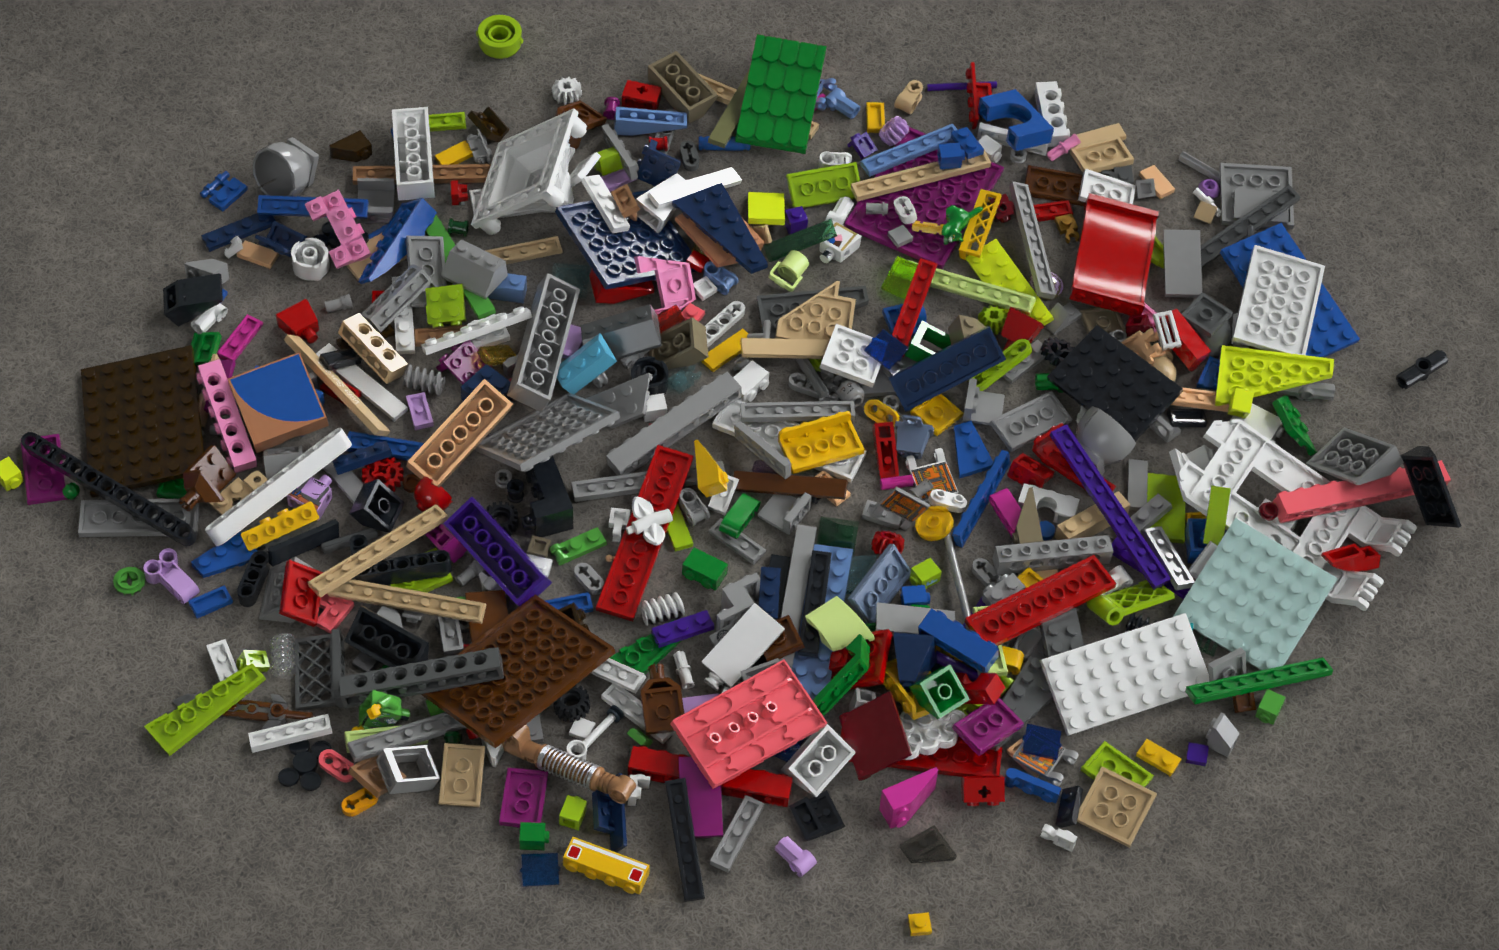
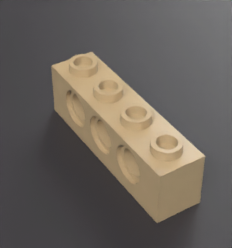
(372, 348)

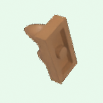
(626, 202)

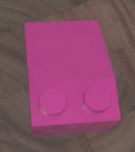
(904, 799)

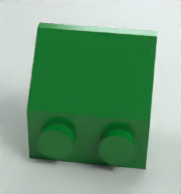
(940, 692)

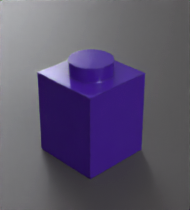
(795, 220)

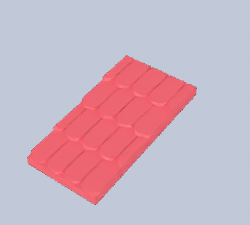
(748, 723)

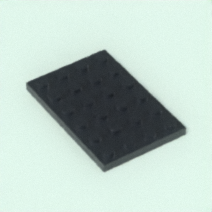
(1116, 380)

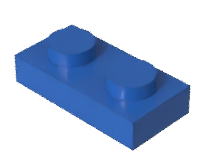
(967, 142)

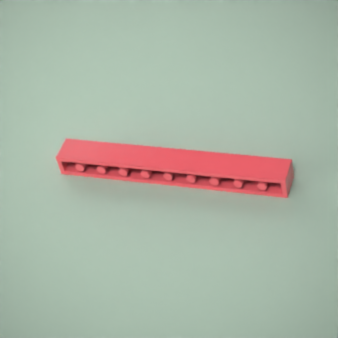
(1344, 495)

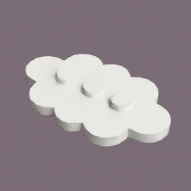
(929, 733)

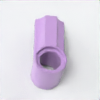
(798, 860)

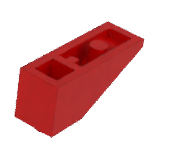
(885, 449)

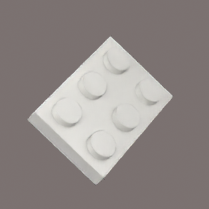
(1105, 186)

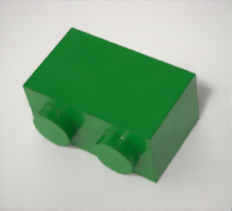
(704, 569)

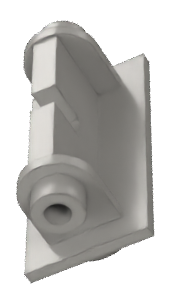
(479, 142)

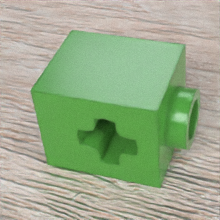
(1270, 707)

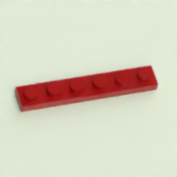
(914, 301)

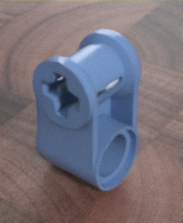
(720, 277)

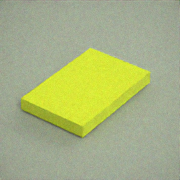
(766, 208)

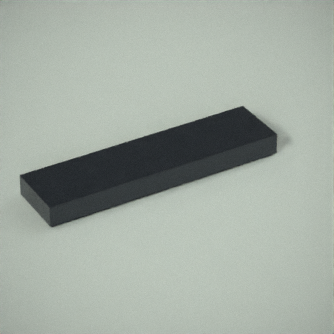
(303, 542)

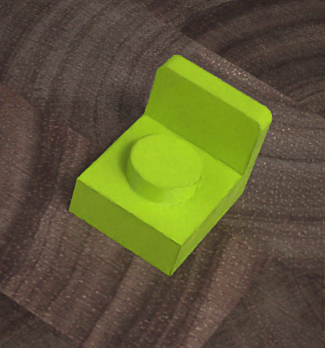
(257, 657)

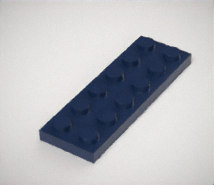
(947, 368)

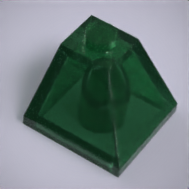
(838, 532)

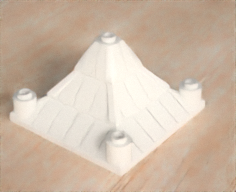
(529, 172)

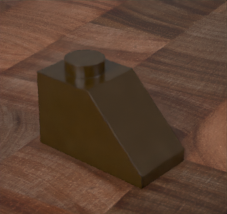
(352, 148)

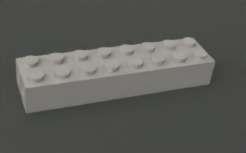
(543, 342)

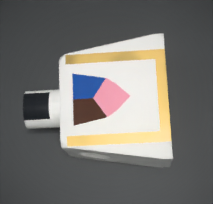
(840, 246)

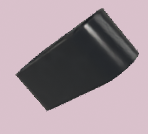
(252, 571)

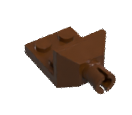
(586, 114)
(206, 479)
(660, 701)

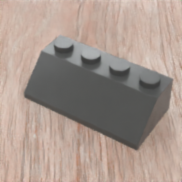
(627, 331)

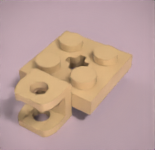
(238, 490)

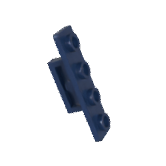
(610, 819)

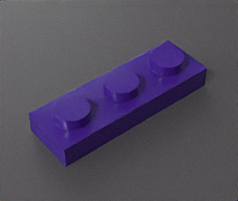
(682, 628)

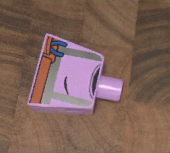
(312, 490)

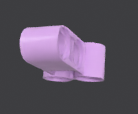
(171, 576)

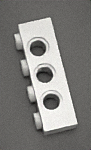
(1051, 108)

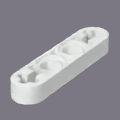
(726, 313)

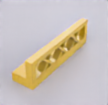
(976, 222)

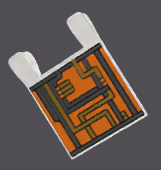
(936, 473)

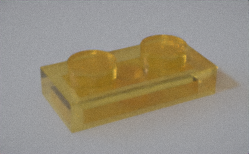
(495, 354)

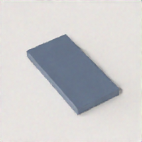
(880, 583)

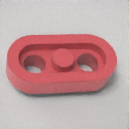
(337, 766)

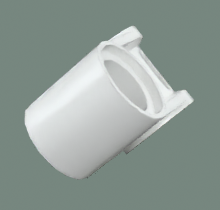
(833, 158)

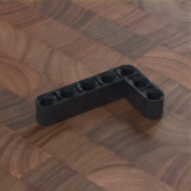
(402, 568)

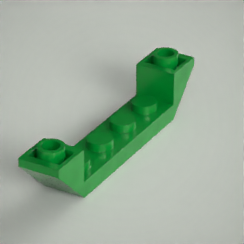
(846, 676)

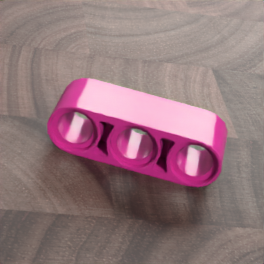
(1006, 509)

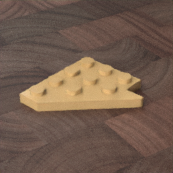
(817, 316)

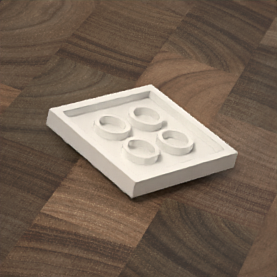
(847, 356)

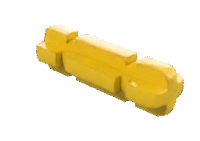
(927, 227)

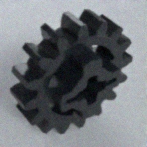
(1055, 350)

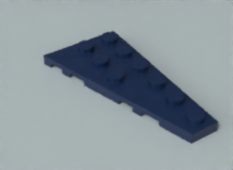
(720, 220)

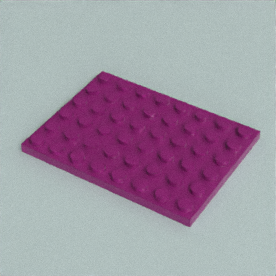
(930, 205)

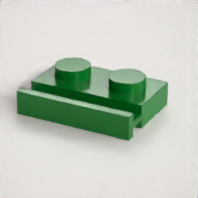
(205, 346)

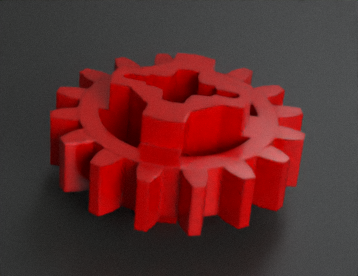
(384, 471)

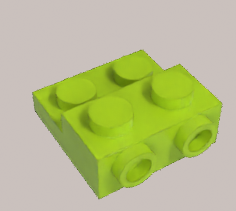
(445, 305)

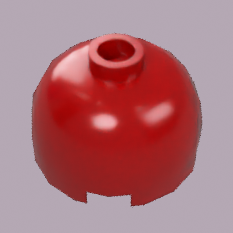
(430, 495)

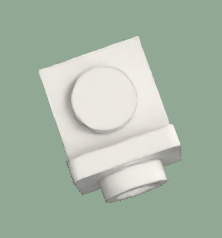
(641, 782)

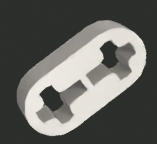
(907, 209)

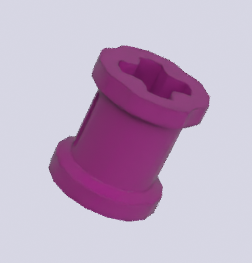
(611, 104)

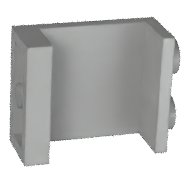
(380, 195)

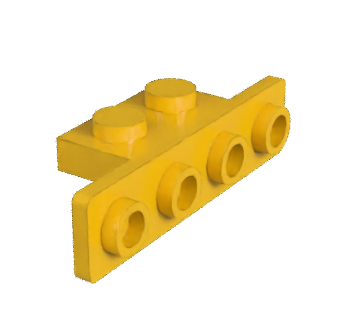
(281, 525)

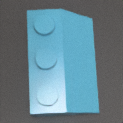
(585, 364)

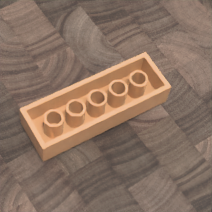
(460, 434)

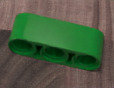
(739, 515)

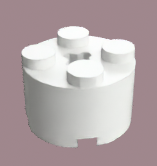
(310, 259)

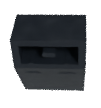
(191, 297)

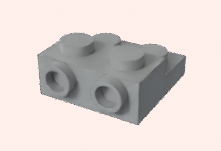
(1006, 587)

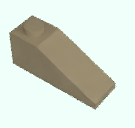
(1028, 525)

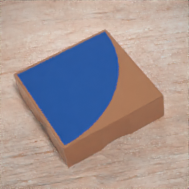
(278, 402)

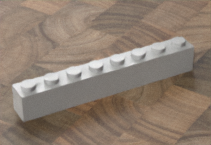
(675, 424)

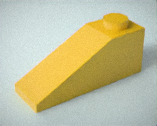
(709, 474)

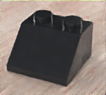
(377, 506)

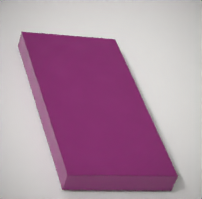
(41, 481)
(703, 800)

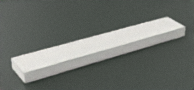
(665, 195)
(369, 387)

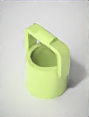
(790, 269)

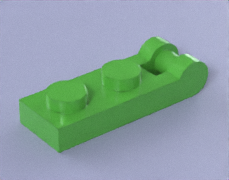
(578, 546)

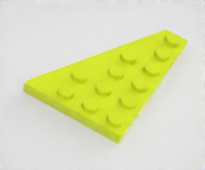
(1267, 371)

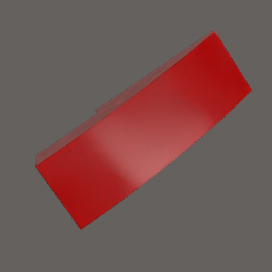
(1353, 558)

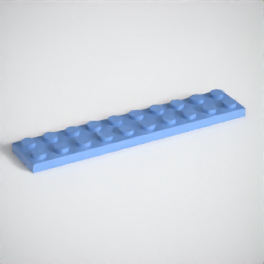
(814, 671)

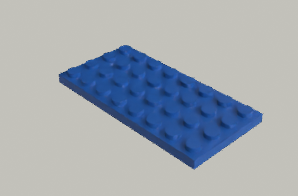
(1330, 327)

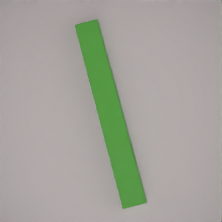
(480, 306)

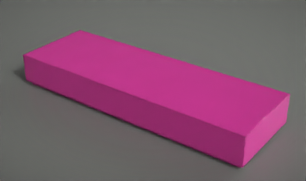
(240, 338)

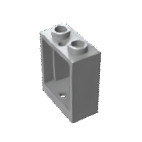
(391, 774)

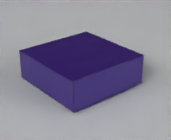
(1197, 754)

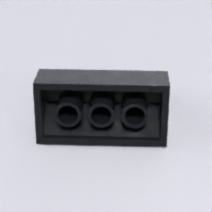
(385, 640)

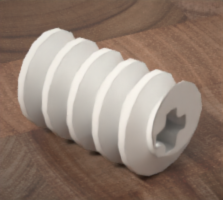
(662, 607)

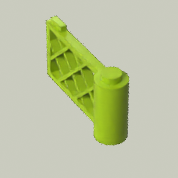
(1113, 611)

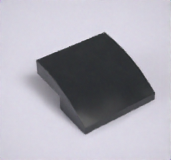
(817, 816)

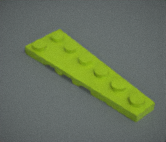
(183, 724)

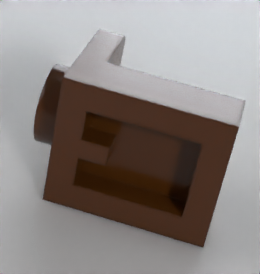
(1244, 702)

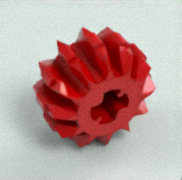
(884, 538)

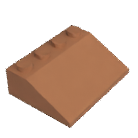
(711, 249)

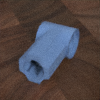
(837, 100)

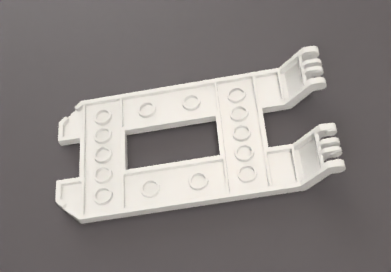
(1246, 450)

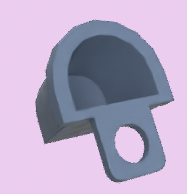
(912, 436)

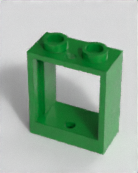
(931, 334)

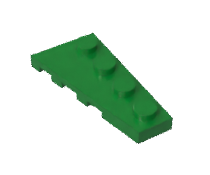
(643, 653)

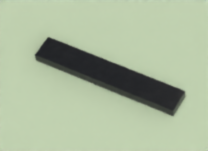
(814, 598)
(684, 840)

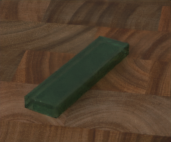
(800, 240)

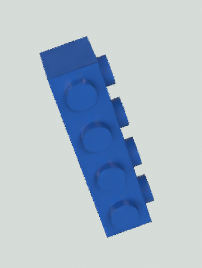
(959, 641)

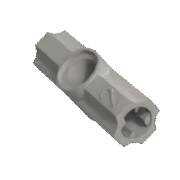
(1313, 390)

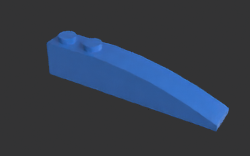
(409, 220)

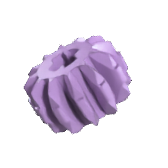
(894, 131)

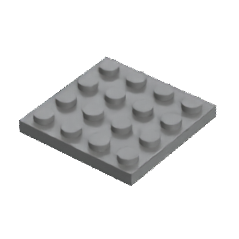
(1251, 177)

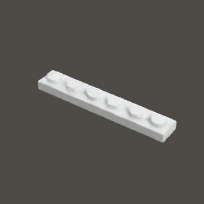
(484, 327)

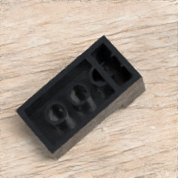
(553, 509)

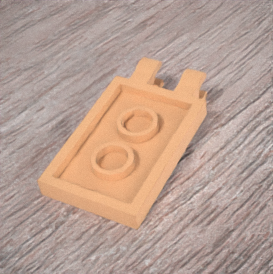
(1140, 344)

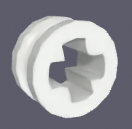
(713, 681)

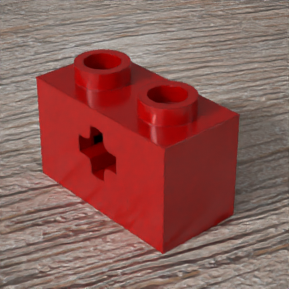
(641, 95)
(993, 783)

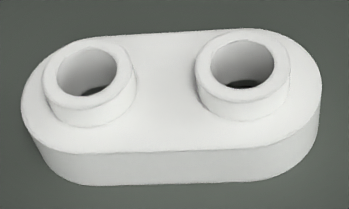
(951, 501)

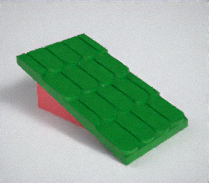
(780, 94)

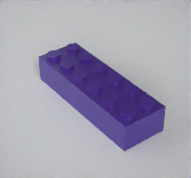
(497, 552)

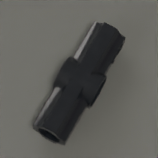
(1422, 369)

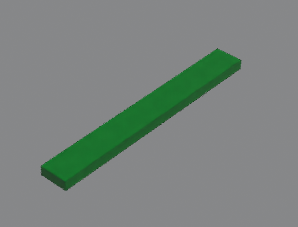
(1258, 680)

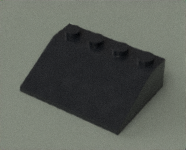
(1430, 487)

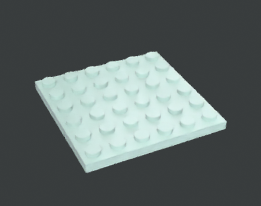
(1256, 596)

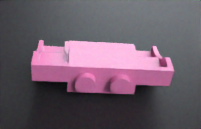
(353, 245)

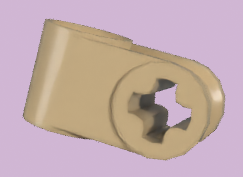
(909, 97)

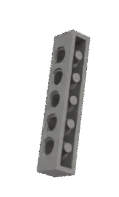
(1050, 554)

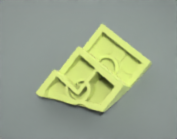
(838, 624)

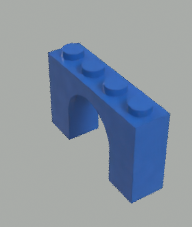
(1011, 104)

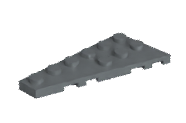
(775, 306)

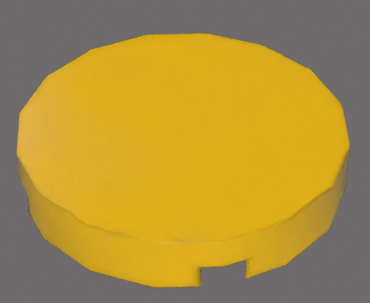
(934, 523)

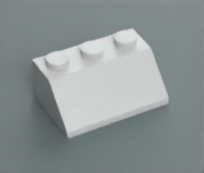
(818, 760)

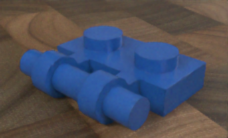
(227, 194)

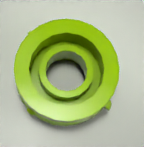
(499, 27)

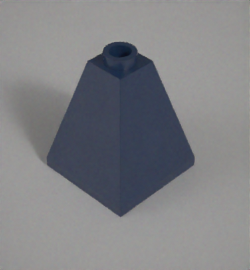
(914, 657)

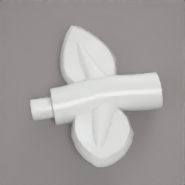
(648, 521)

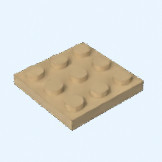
(1115, 806)

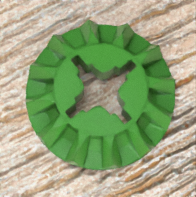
(135, 575)

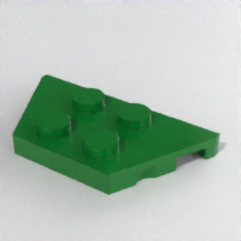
(1294, 427)

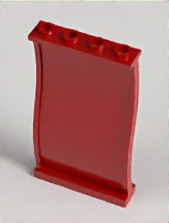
(1114, 255)

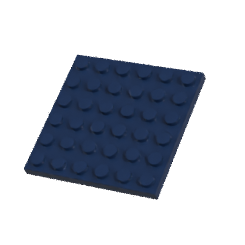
(613, 253)

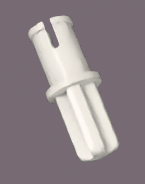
(683, 670)

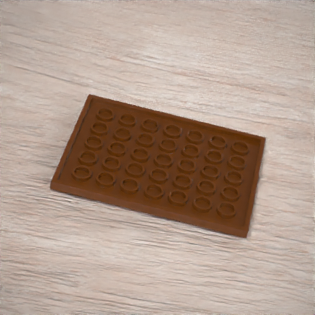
(541, 661)

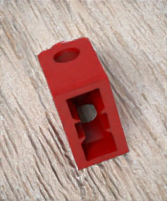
(299, 321)
(1020, 326)

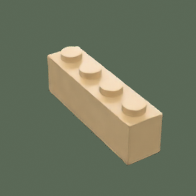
(1087, 522)

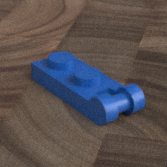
(1032, 785)

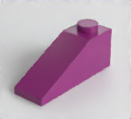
(445, 540)

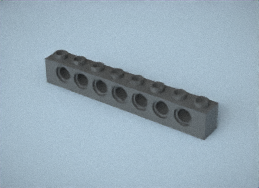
(423, 676)

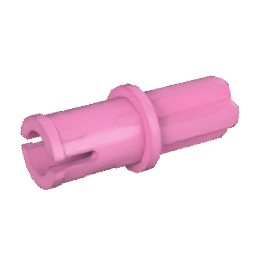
(1063, 147)

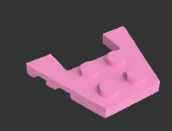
(672, 279)

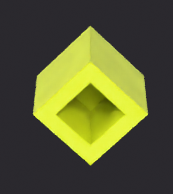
(1240, 402)
(10, 474)

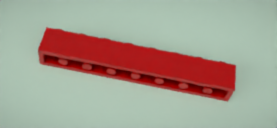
(757, 784)

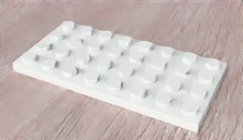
(1124, 674)

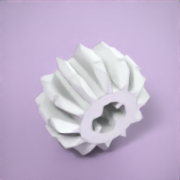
(566, 90)

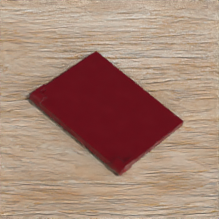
(875, 735)

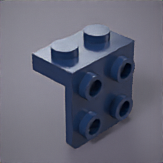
(655, 165)
(281, 238)

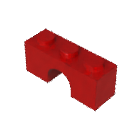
(984, 689)

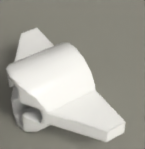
(488, 583)

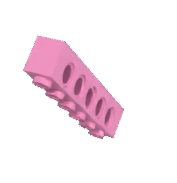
(214, 372)

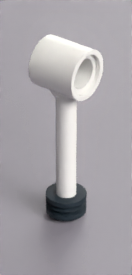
(614, 714)

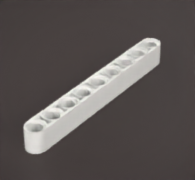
(278, 487)

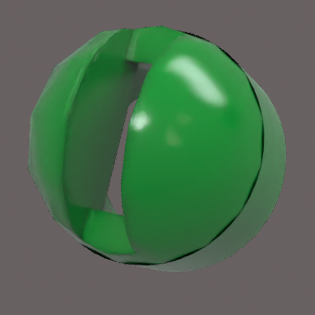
(71, 490)

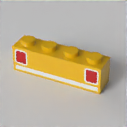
(606, 866)

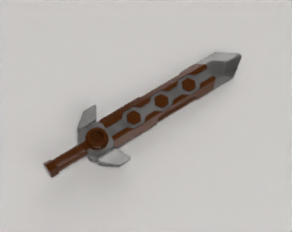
(274, 713)

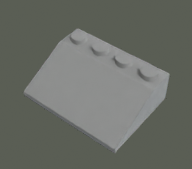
(1356, 458)

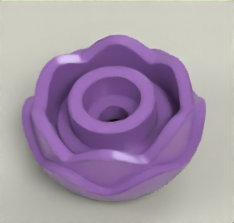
(1209, 188)

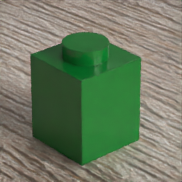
(533, 836)

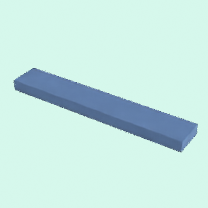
(907, 151)

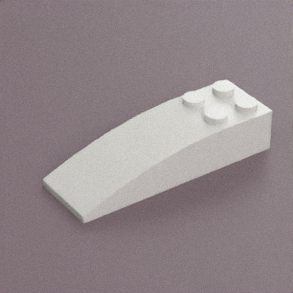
(413, 153)

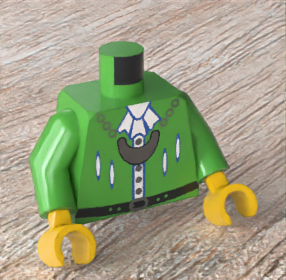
(380, 711)

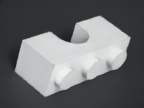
(1062, 505)

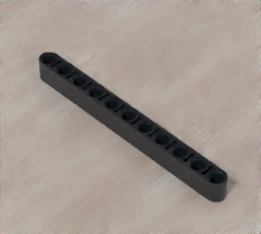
(113, 495)

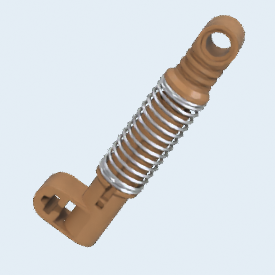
(548, 758)

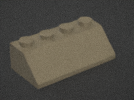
(682, 86)

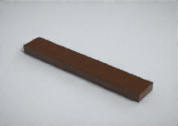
(793, 485)

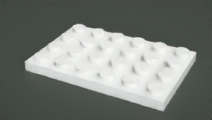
(1278, 302)

